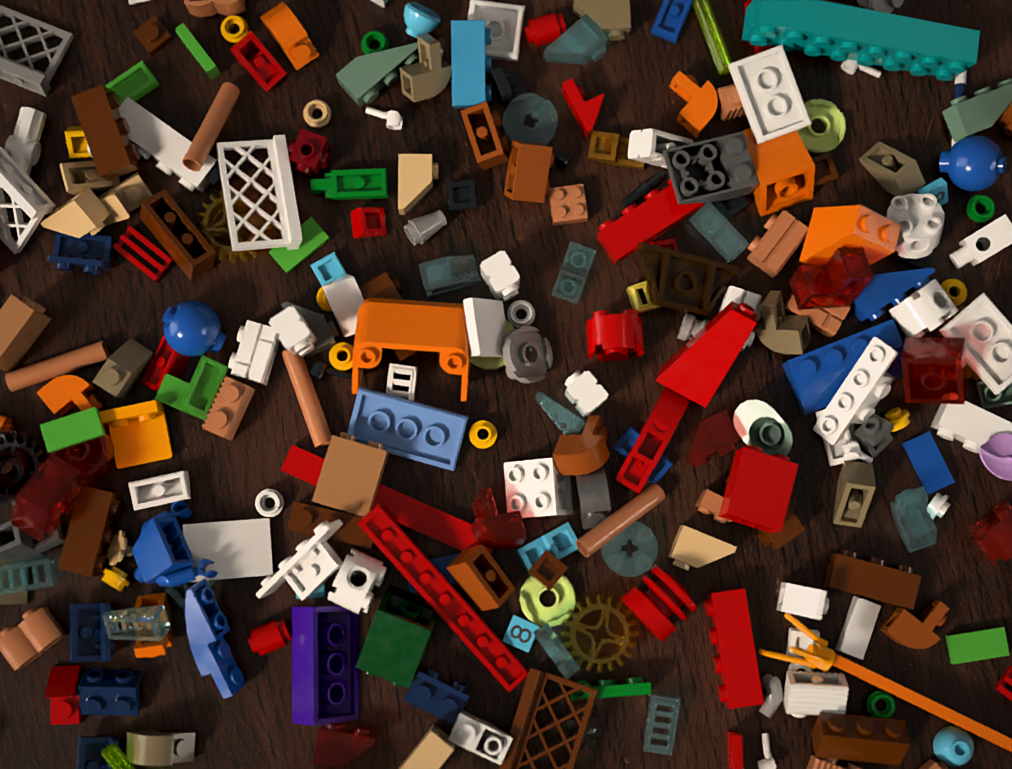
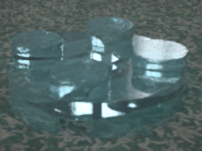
(536, 107)
(640, 560)
(556, 650)

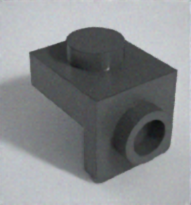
(874, 435)

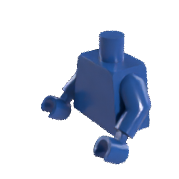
(164, 553)

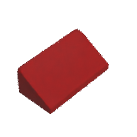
(164, 361)

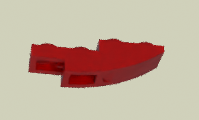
(652, 440)

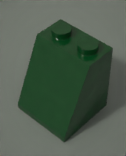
(397, 637)

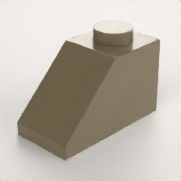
(609, 15)
(893, 169)
(123, 368)
(853, 493)

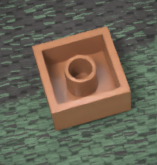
(568, 204)
(711, 503)

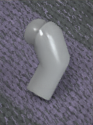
(774, 694)

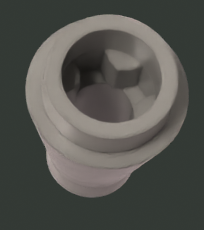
(424, 227)

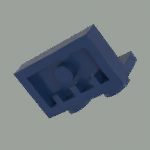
(437, 695)

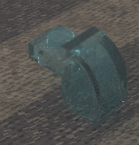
(913, 520)

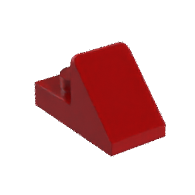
(258, 61)
(584, 112)
(64, 695)

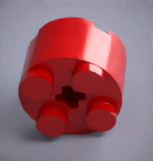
(615, 335)

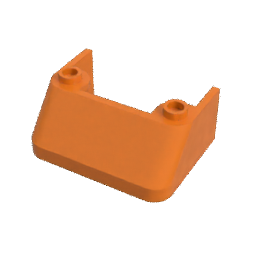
(411, 327)

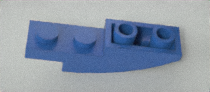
(205, 633)

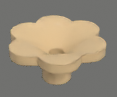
(118, 548)

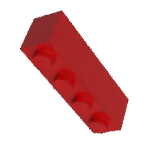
(643, 223)
(734, 647)

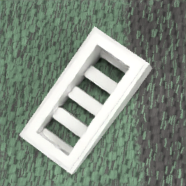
(405, 370)

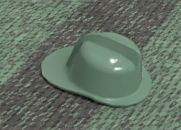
(763, 427)

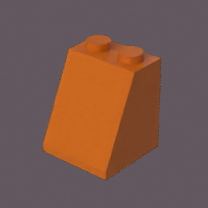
(782, 171)
(849, 227)

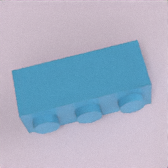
(470, 63)

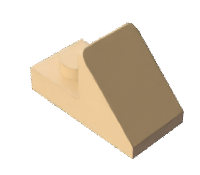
(81, 175)
(124, 198)

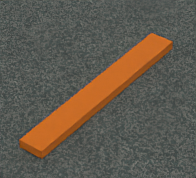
(923, 702)

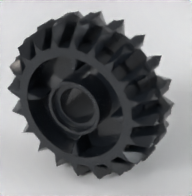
(25, 461)

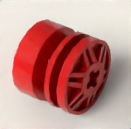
(659, 603)

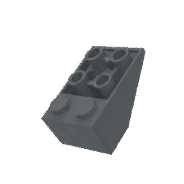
(711, 169)

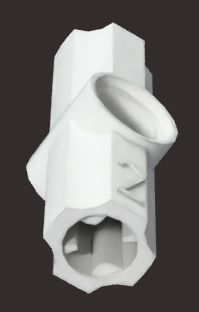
(24, 143)

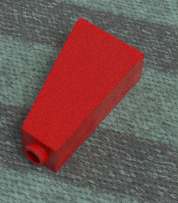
(707, 357)

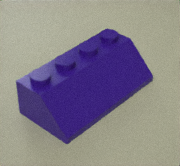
(324, 665)

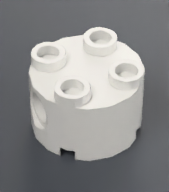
(921, 224)
(923, 310)
(354, 566)

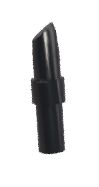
(644, 188)

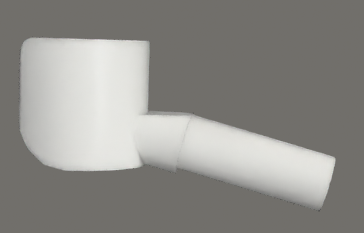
(851, 66)
(394, 120)
(853, 450)
(768, 762)

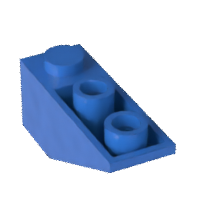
(886, 289)

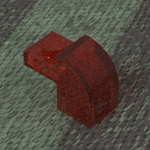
(494, 529)

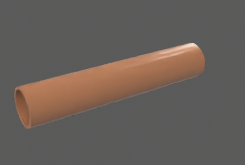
(211, 127)
(57, 366)
(307, 398)
(620, 520)

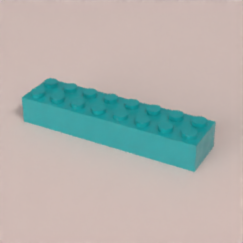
(862, 36)

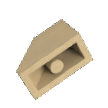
(414, 179)
(78, 215)
(697, 548)

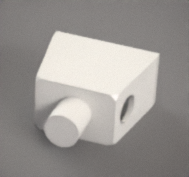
(993, 239)

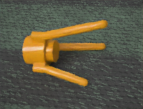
(815, 655)

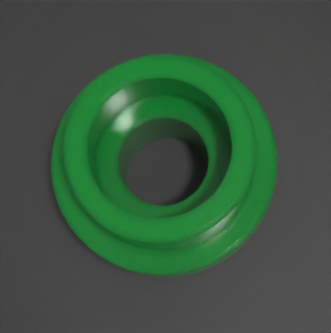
(374, 36)
(986, 203)
(889, 704)

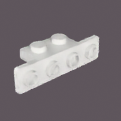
(859, 392)
(309, 566)

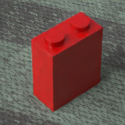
(758, 489)

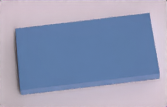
(408, 427)

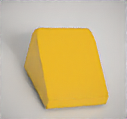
(76, 142)

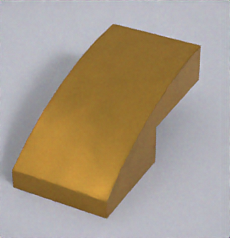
(612, 150)

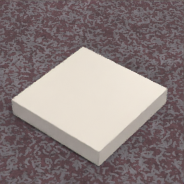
(505, 26)
(485, 326)

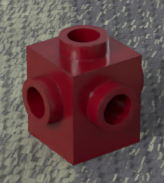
(309, 153)

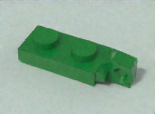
(352, 184)
(607, 688)

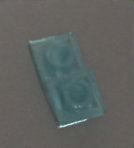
(719, 232)
(574, 272)

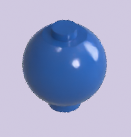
(973, 163)
(193, 328)

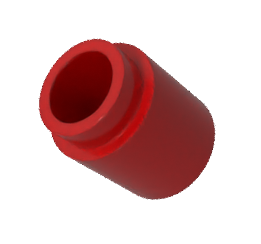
(545, 29)
(270, 636)

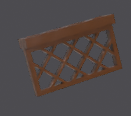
(526, 719)

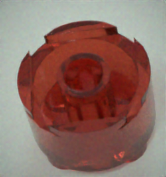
(97, 457)
(995, 534)

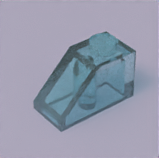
(578, 44)
(448, 273)

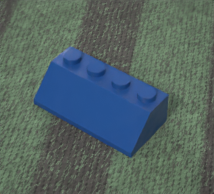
(820, 373)

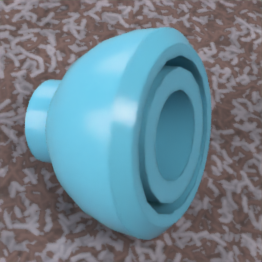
(419, 19)
(953, 746)

